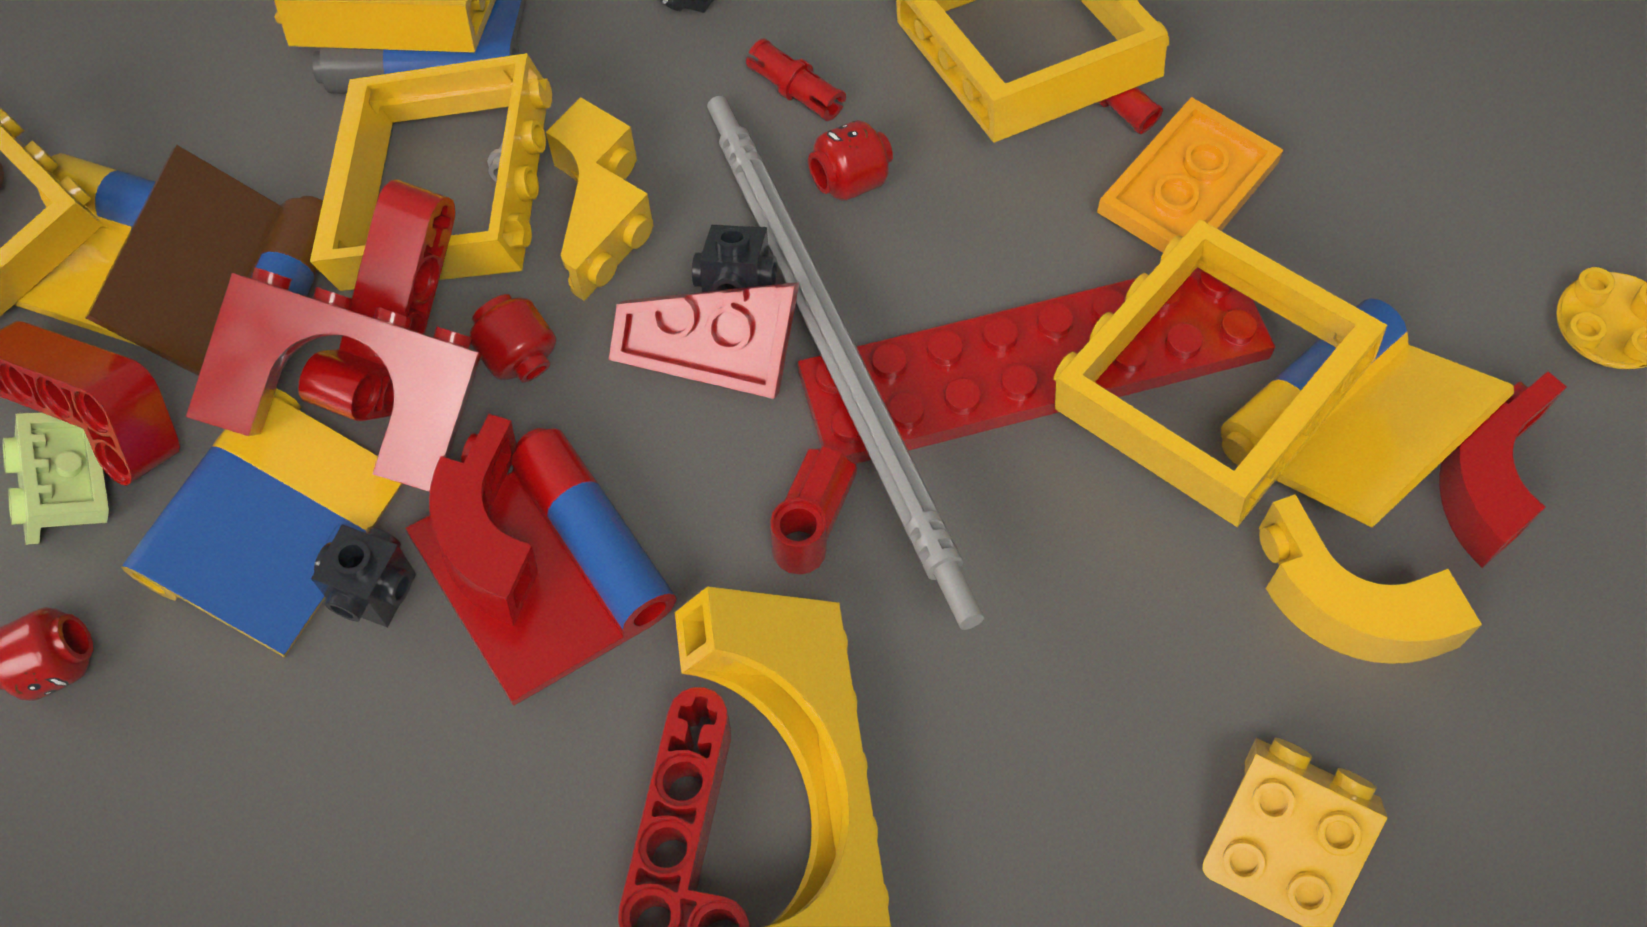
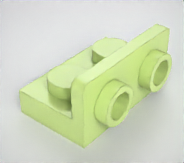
(55, 474)

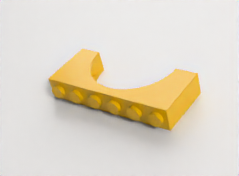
(796, 671)

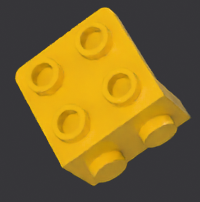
(1295, 834)

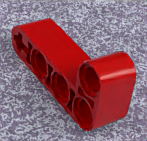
(396, 274)
(93, 390)
(682, 820)

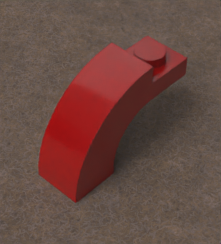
(1480, 480)
(480, 558)

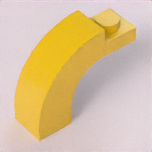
(1354, 614)

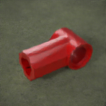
(811, 508)

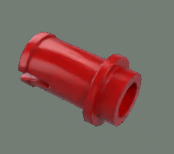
(1135, 109)

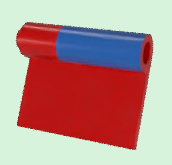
(591, 577)

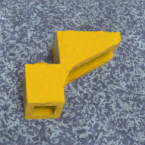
(607, 211)

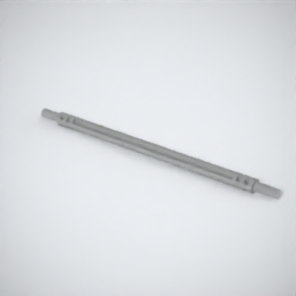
(853, 381)

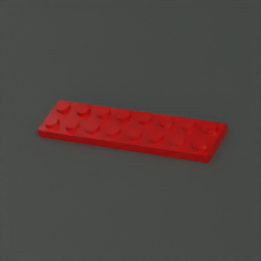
(1005, 362)

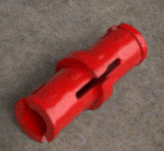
(796, 79)

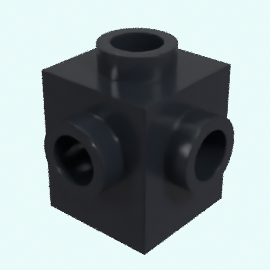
(734, 259)
(363, 575)

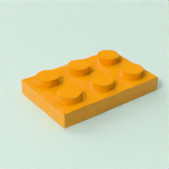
(1187, 173)

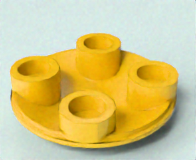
(1606, 318)

